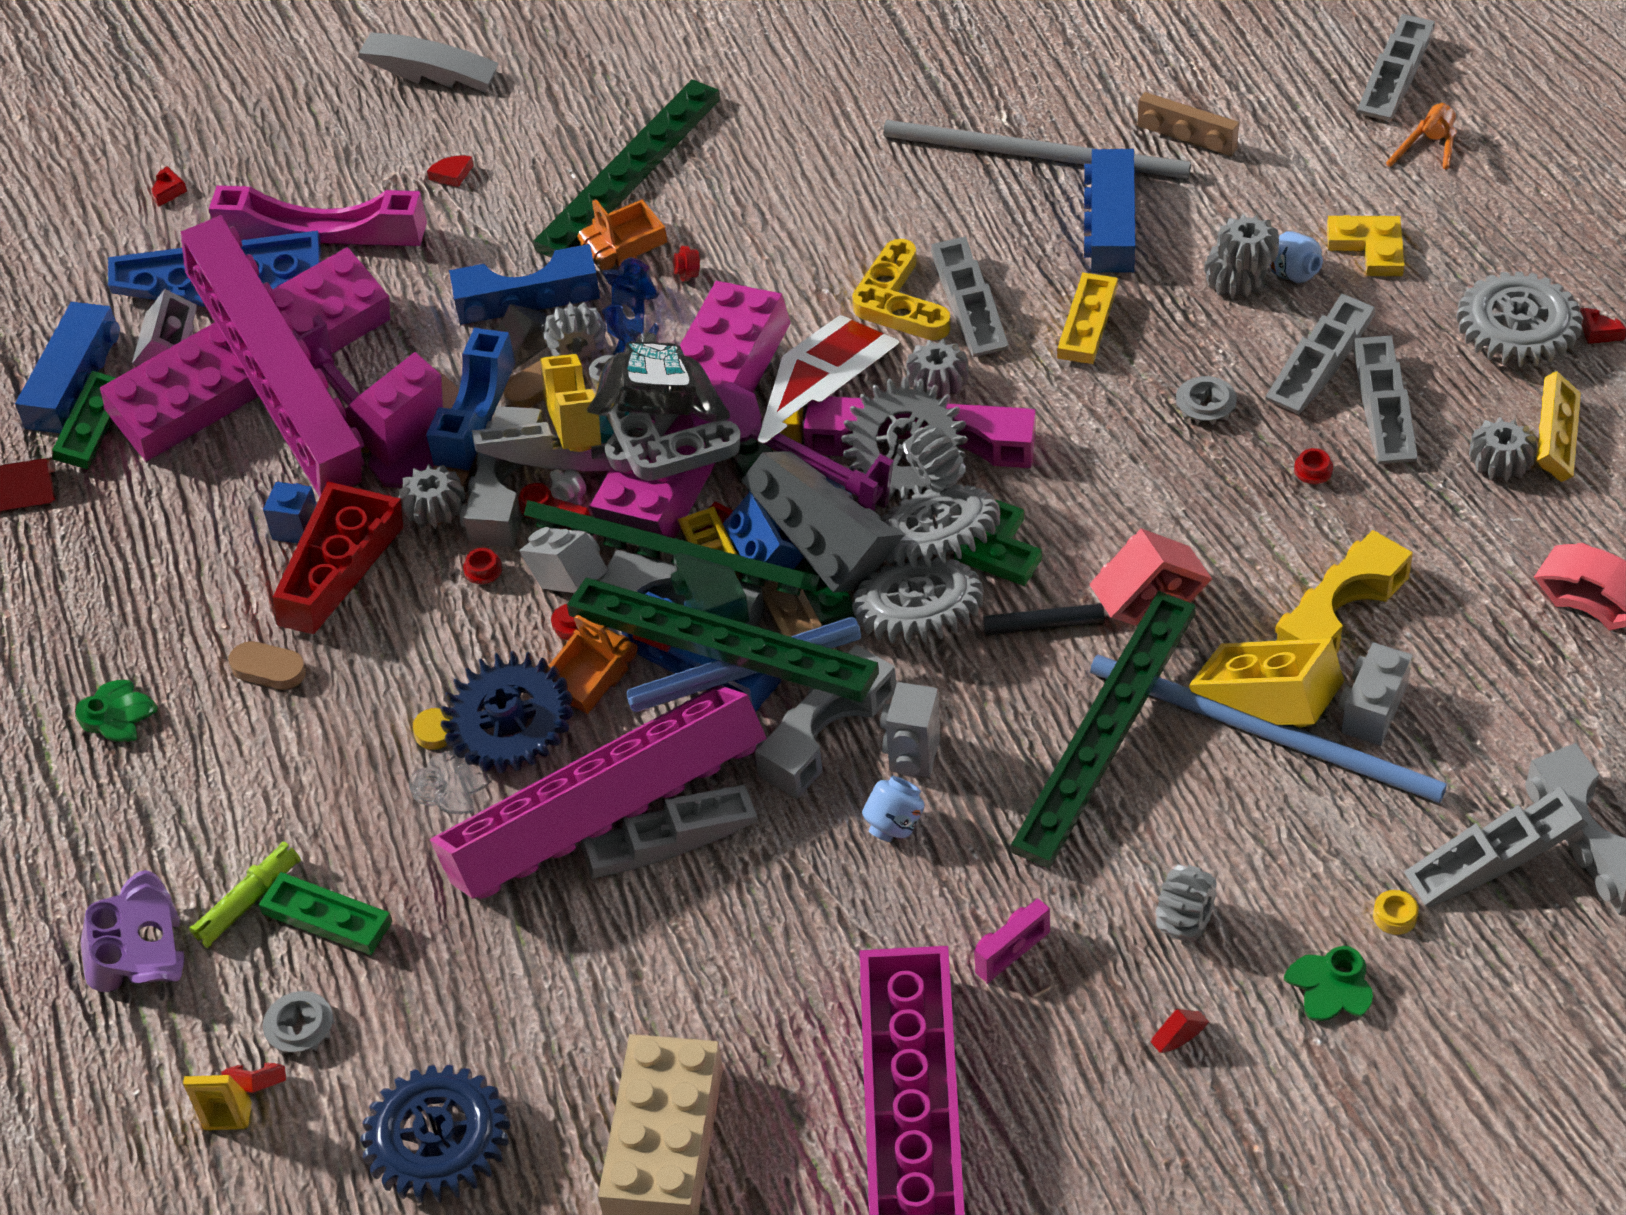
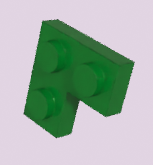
(1002, 553)

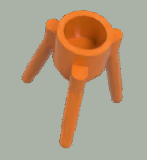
(1436, 125)

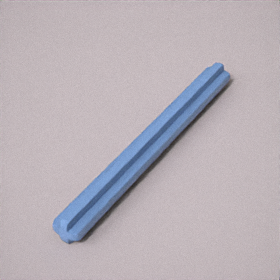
(720, 672)

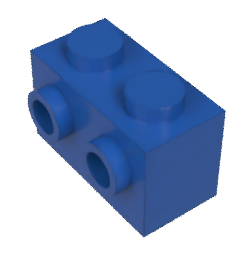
(758, 536)

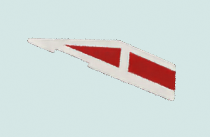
(821, 367)

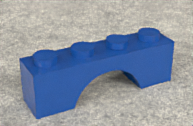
(487, 295)
(485, 372)

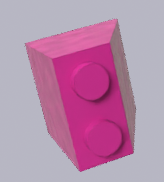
(397, 409)

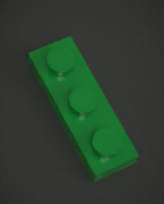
(84, 426)
(325, 913)

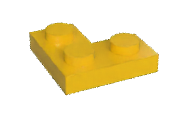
(1375, 235)

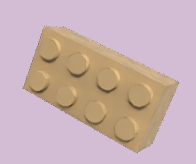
(661, 1127)

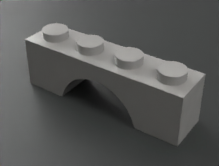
(492, 509)
(647, 574)
(791, 754)
(1592, 846)

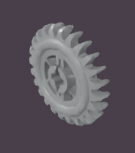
(1520, 324)
(886, 405)
(978, 514)
(910, 602)

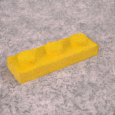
(1087, 318)
(1558, 427)

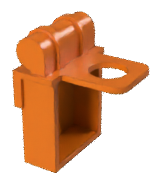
(622, 233)
(593, 662)

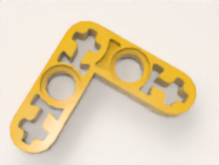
(878, 300)

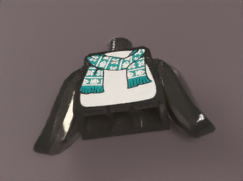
(658, 381)

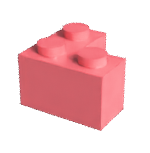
(1142, 569)

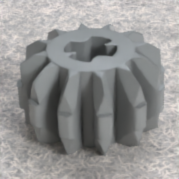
(1248, 243)
(1228, 280)
(575, 331)
(939, 366)
(1502, 449)
(934, 458)
(432, 496)
(1186, 902)

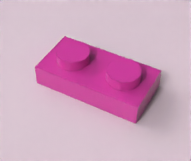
(1011, 941)

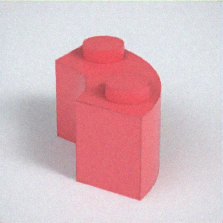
(1586, 581)

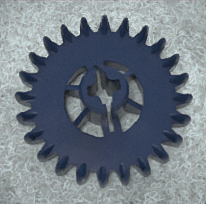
(500, 693)
(434, 1163)

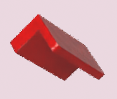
(26, 483)

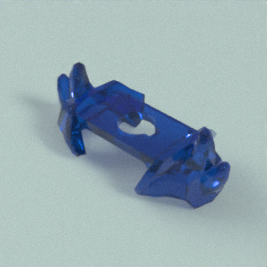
(630, 287)

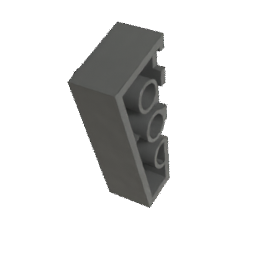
(821, 521)

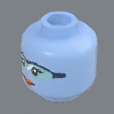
(1297, 257)
(893, 808)

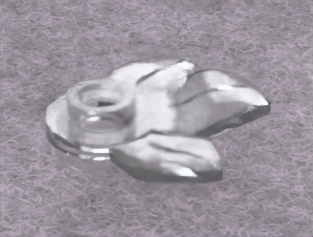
(448, 783)

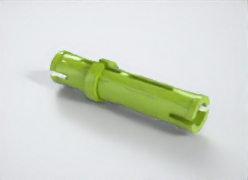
(244, 894)

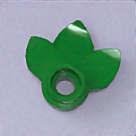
(114, 711)
(1328, 988)

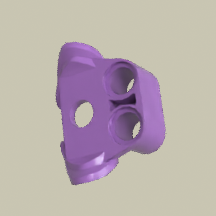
(113, 936)

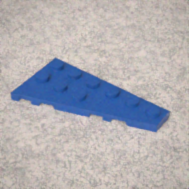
(151, 272)

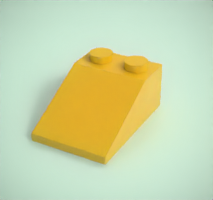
(1273, 679)

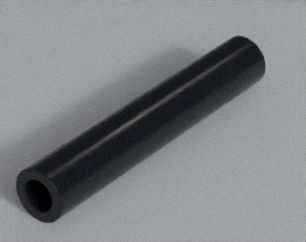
(1043, 619)

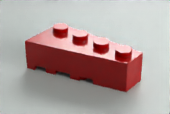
(334, 553)

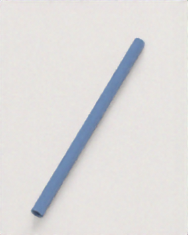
(1290, 737)

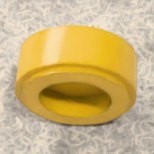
(428, 729)
(1395, 912)

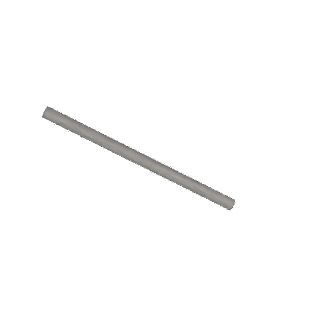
(1025, 147)

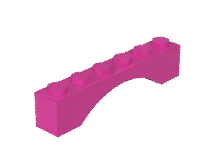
(388, 219)
(995, 433)

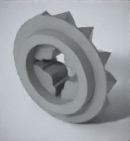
(1197, 390)
(284, 1015)

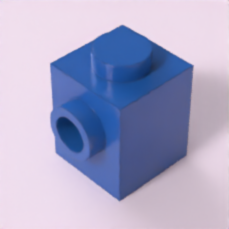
(289, 511)

